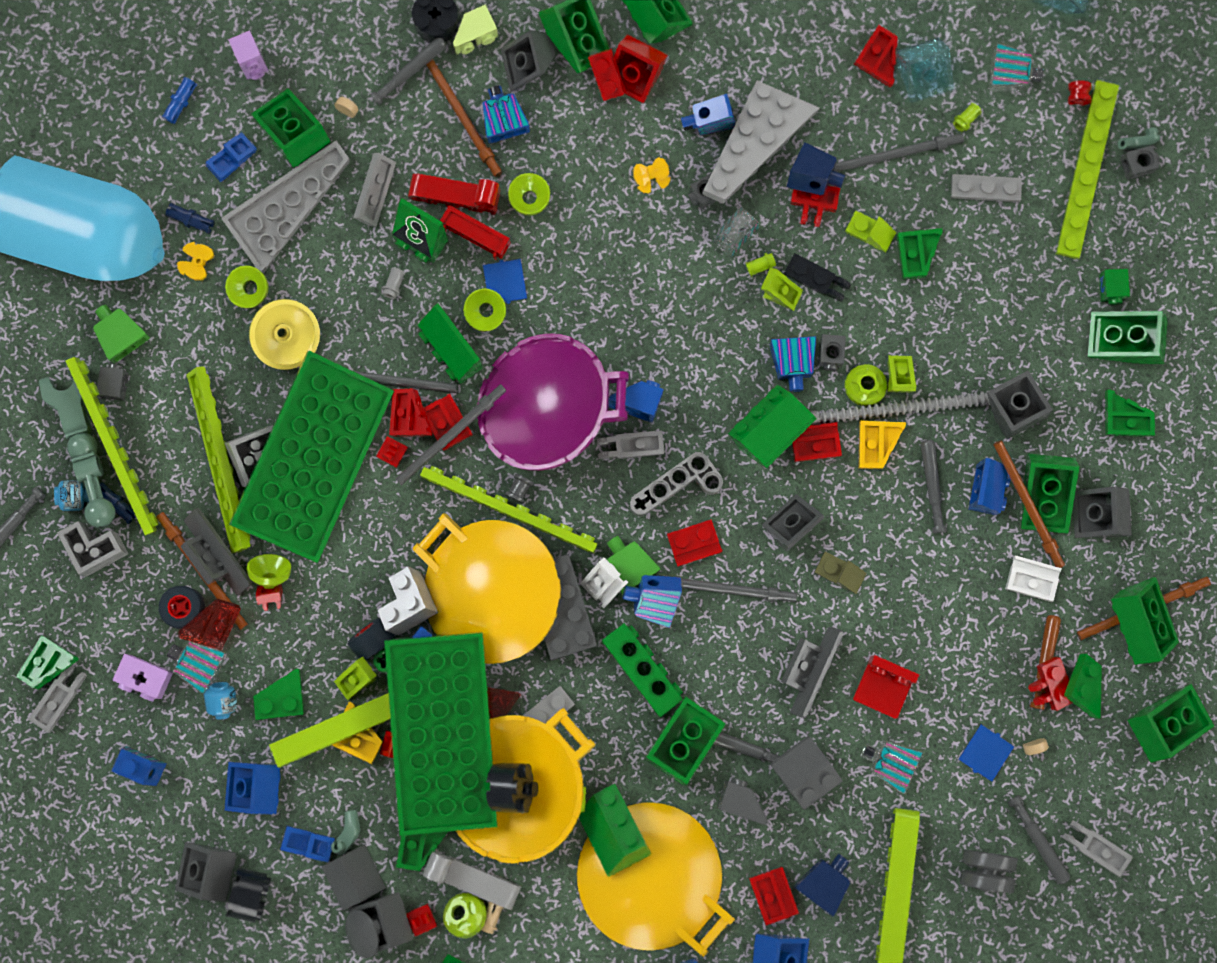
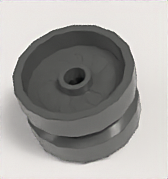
(988, 871)

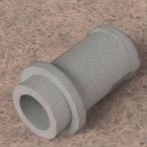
(393, 283)

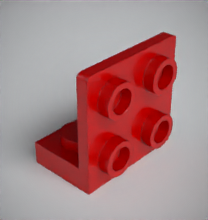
(884, 686)

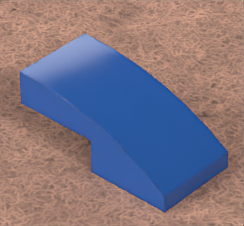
(231, 157)
(307, 843)

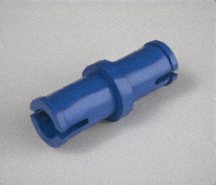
(179, 100)

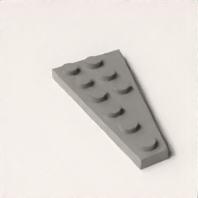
(759, 133)
(276, 213)

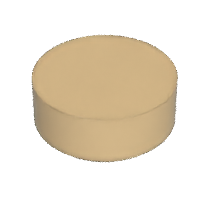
(346, 107)
(1036, 746)

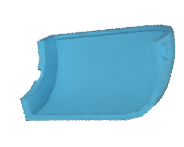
(75, 223)

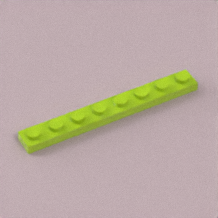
(1087, 169)
(108, 436)
(217, 455)
(518, 513)

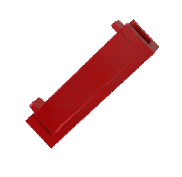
(475, 232)

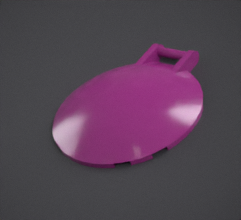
(550, 402)

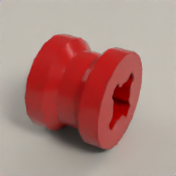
(1079, 93)

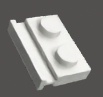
(1033, 578)
(603, 582)

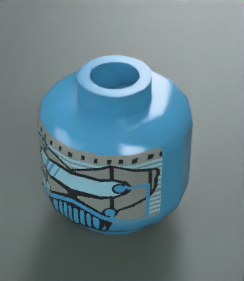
(70, 495)
(220, 700)

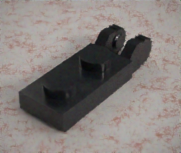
(815, 277)

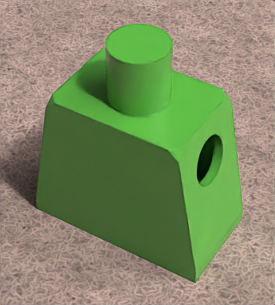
(118, 333)
(631, 562)

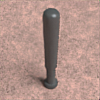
(418, 62)
(933, 485)
(18, 516)
(743, 747)
(1046, 851)

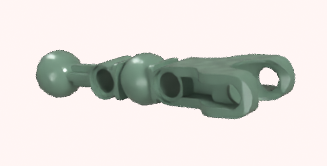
(81, 448)

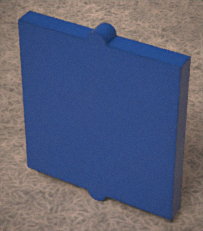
(506, 279)
(986, 753)

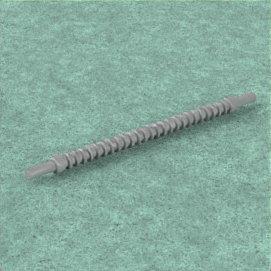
(901, 408)

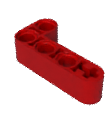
(455, 193)

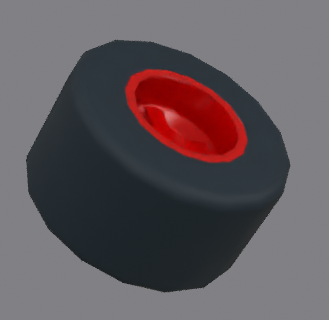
(173, 606)
(370, 639)

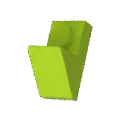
(873, 232)
(781, 289)
(901, 374)
(355, 678)

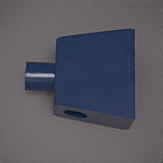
(814, 171)
(825, 884)

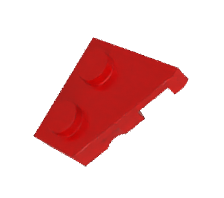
(879, 56)
(408, 414)

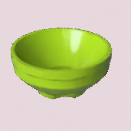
(523, 184)
(236, 286)
(472, 309)
(860, 395)
(269, 570)
(473, 919)

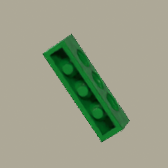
(660, 703)

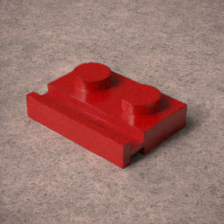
(442, 417)
(817, 443)
(694, 543)
(773, 895)

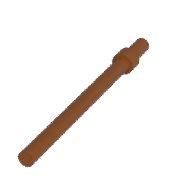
(485, 154)
(174, 534)
(1049, 544)
(1185, 590)

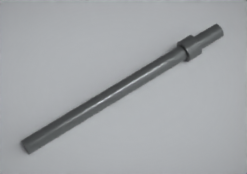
(939, 143)
(410, 382)
(485, 403)
(771, 594)

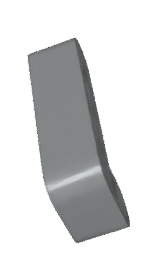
(672, 488)
(471, 879)

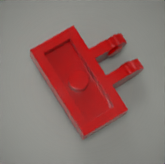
(807, 200)
(1054, 681)

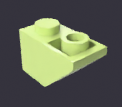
(475, 25)

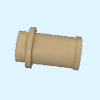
(492, 918)

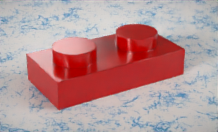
(607, 74)

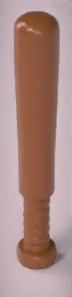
(1048, 647)

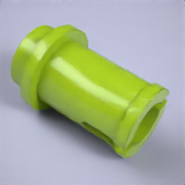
(963, 121)
(760, 264)

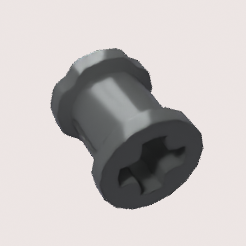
(519, 488)

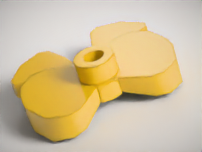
(658, 170)
(200, 254)

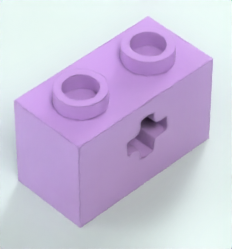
(248, 55)
(132, 667)

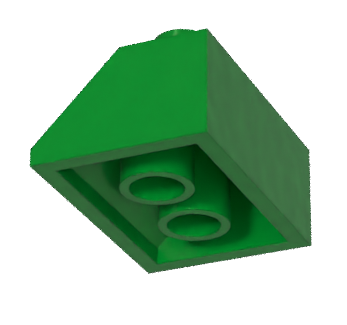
(658, 18)
(449, 345)
(771, 426)
(1145, 621)
(613, 831)

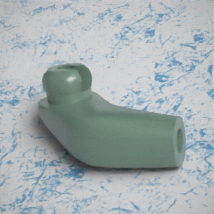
(1139, 142)
(349, 834)

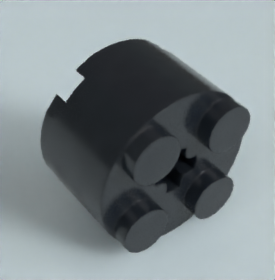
(444, 26)
(511, 787)
(247, 894)

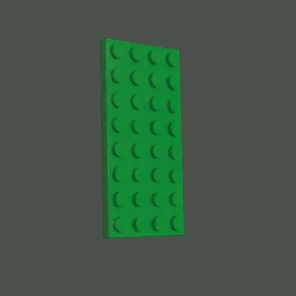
(311, 457)
(440, 732)

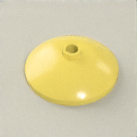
(300, 335)

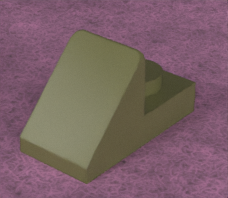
(840, 572)

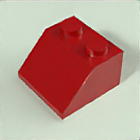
(638, 66)

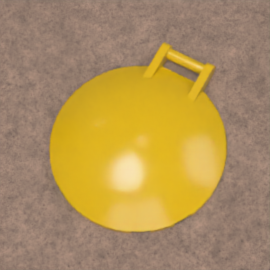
(491, 582)
(560, 788)
(663, 895)

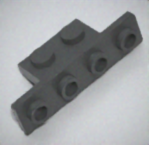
(211, 554)
(809, 668)

